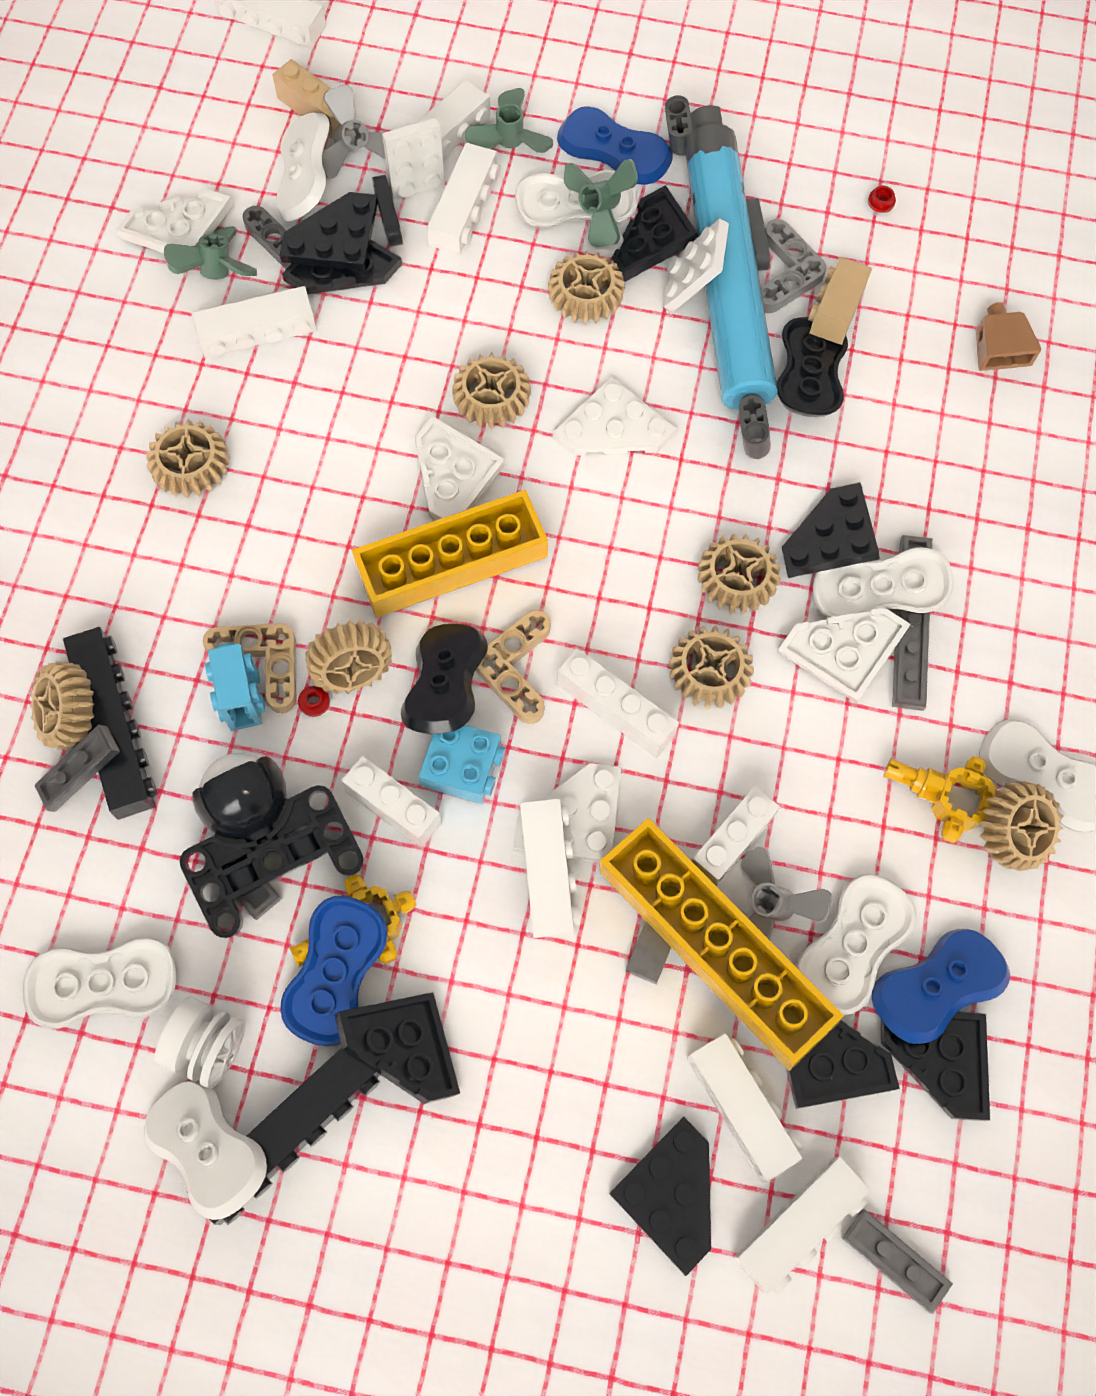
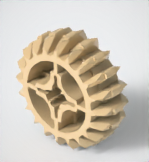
(588, 278)
(488, 400)
(197, 466)
(736, 589)
(702, 647)
(348, 657)
(61, 705)
(1021, 825)

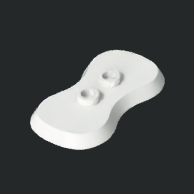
(303, 168)
(546, 200)
(911, 581)
(1019, 753)
(868, 925)
(73, 984)
(215, 1160)

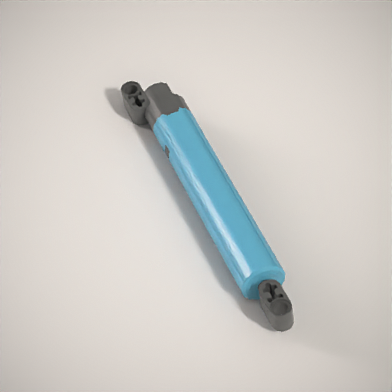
(735, 294)

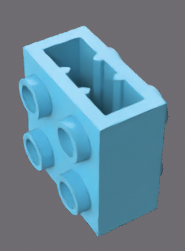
(235, 686)
(462, 763)

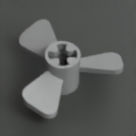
(341, 104)
(809, 904)

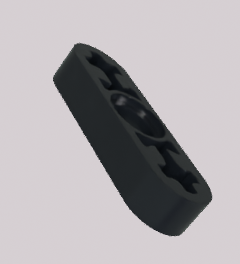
(387, 211)

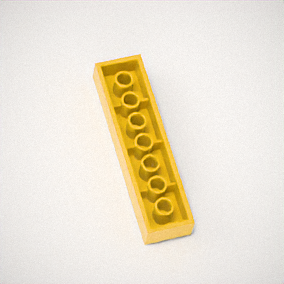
(720, 944)

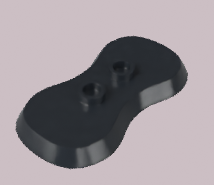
(811, 374)
(443, 691)

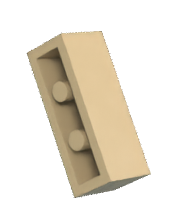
(302, 91)
(839, 300)

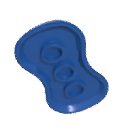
(595, 136)
(343, 945)
(923, 998)

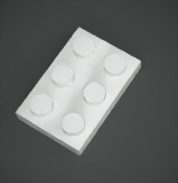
(414, 158)
(696, 265)

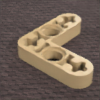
(273, 654)
(505, 659)

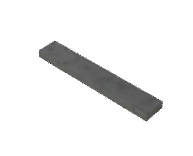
(912, 649)

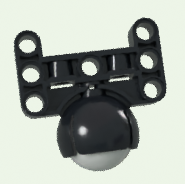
(242, 804)

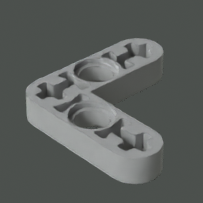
(797, 266)

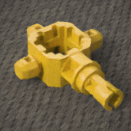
(936, 787)
(357, 889)

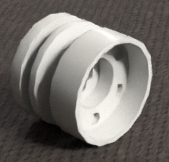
(199, 1042)

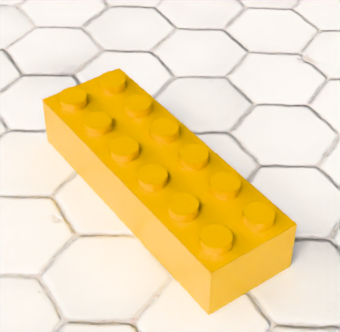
(450, 553)

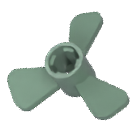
(508, 127)
(601, 198)
(210, 256)

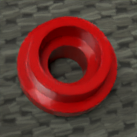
(882, 199)
(318, 708)

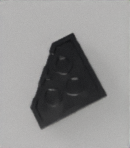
(654, 234)
(334, 235)
(316, 279)
(833, 534)
(402, 1044)
(950, 1067)
(841, 1069)
(671, 1195)

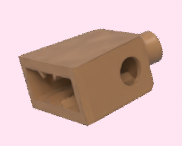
(1005, 340)

